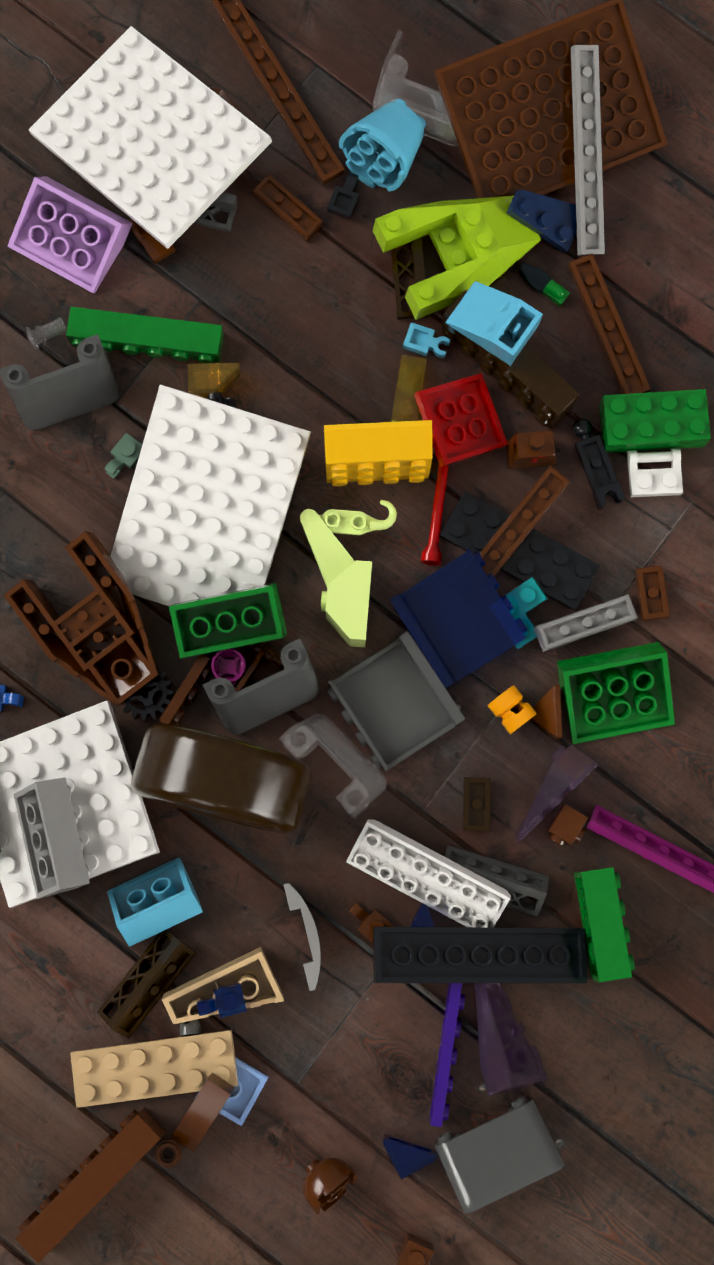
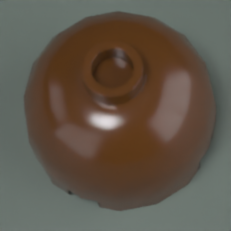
(326, 1183)

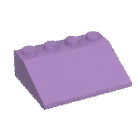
(68, 233)

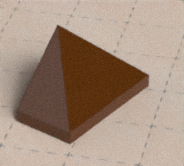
(549, 713)

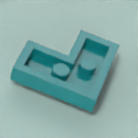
(524, 599)

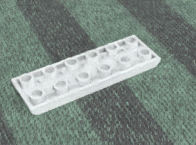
(428, 876)

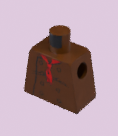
(532, 450)

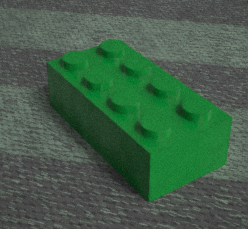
(654, 421)
(228, 620)
(603, 924)

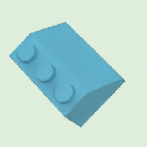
(154, 902)

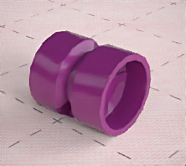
(229, 665)

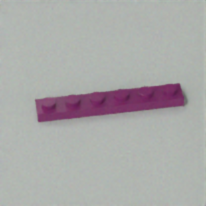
(652, 847)

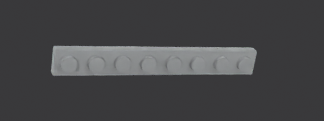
(587, 149)

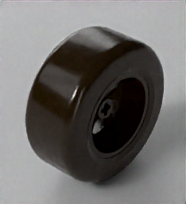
(221, 777)

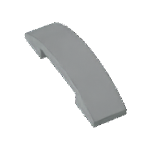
(311, 968)

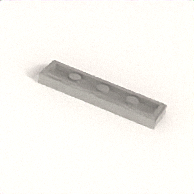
(585, 623)

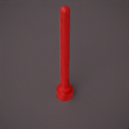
(432, 554)

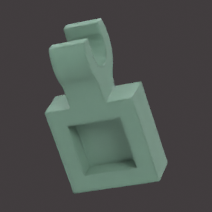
(125, 454)

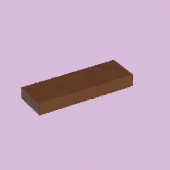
(288, 207)

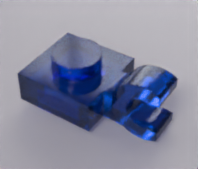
(227, 1001)

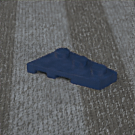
(546, 216)

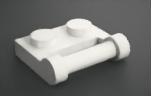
(655, 481)

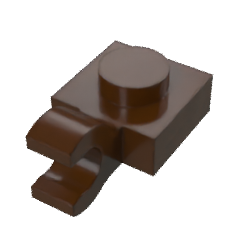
(368, 921)

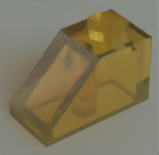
(211, 378)

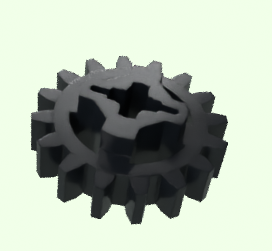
(149, 703)

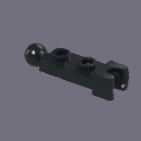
(596, 465)

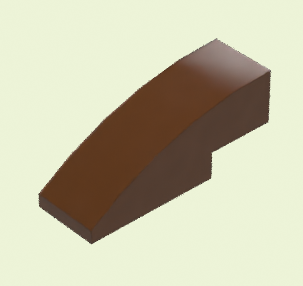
(202, 1112)

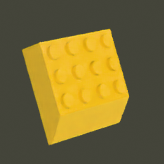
(378, 452)

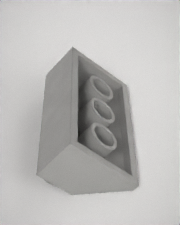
(51, 837)

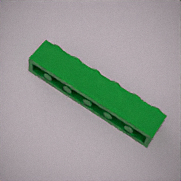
(147, 334)

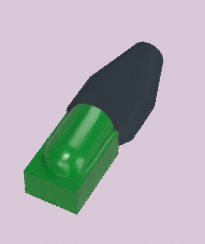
(543, 283)

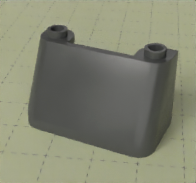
(63, 391)
(268, 697)
(499, 1156)

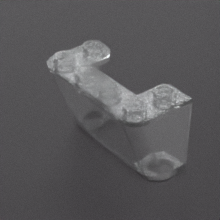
(319, 730)

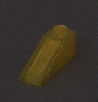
(409, 382)

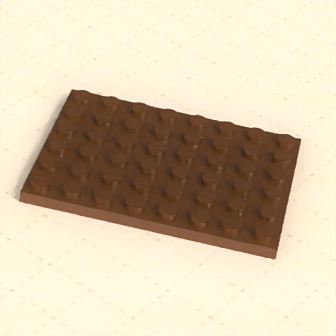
(517, 104)

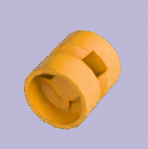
(502, 708)

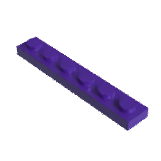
(447, 1055)

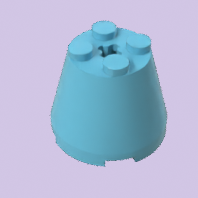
(383, 145)

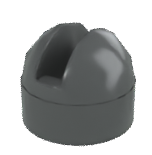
(190, 1028)

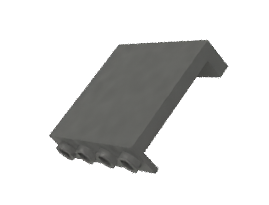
(395, 702)

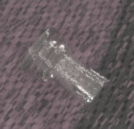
(45, 332)

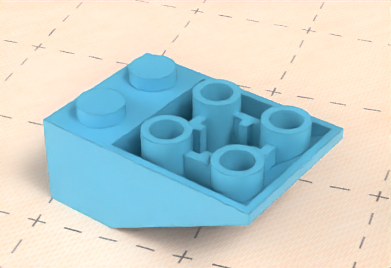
(495, 321)

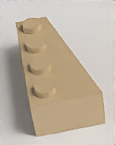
(249, 970)

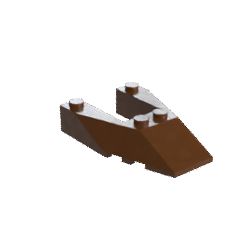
(100, 635)

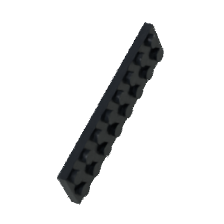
(479, 955)

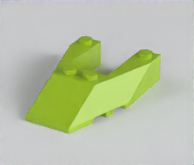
(471, 238)

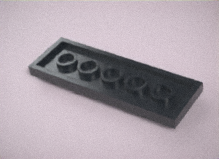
(556, 568)

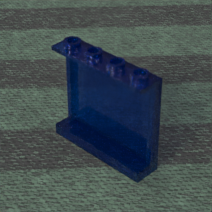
(459, 618)

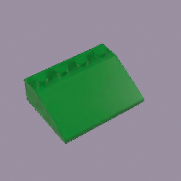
(616, 692)

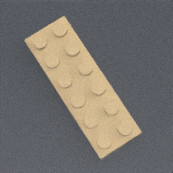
(152, 1068)

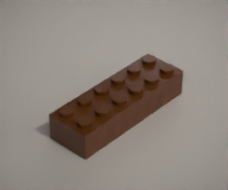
(85, 1189)

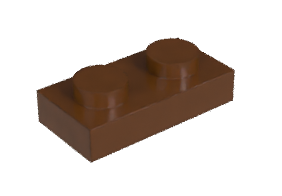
(652, 593)

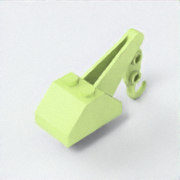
(346, 580)

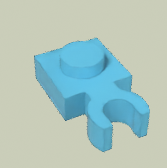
(421, 340)

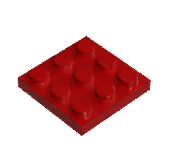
(461, 419)

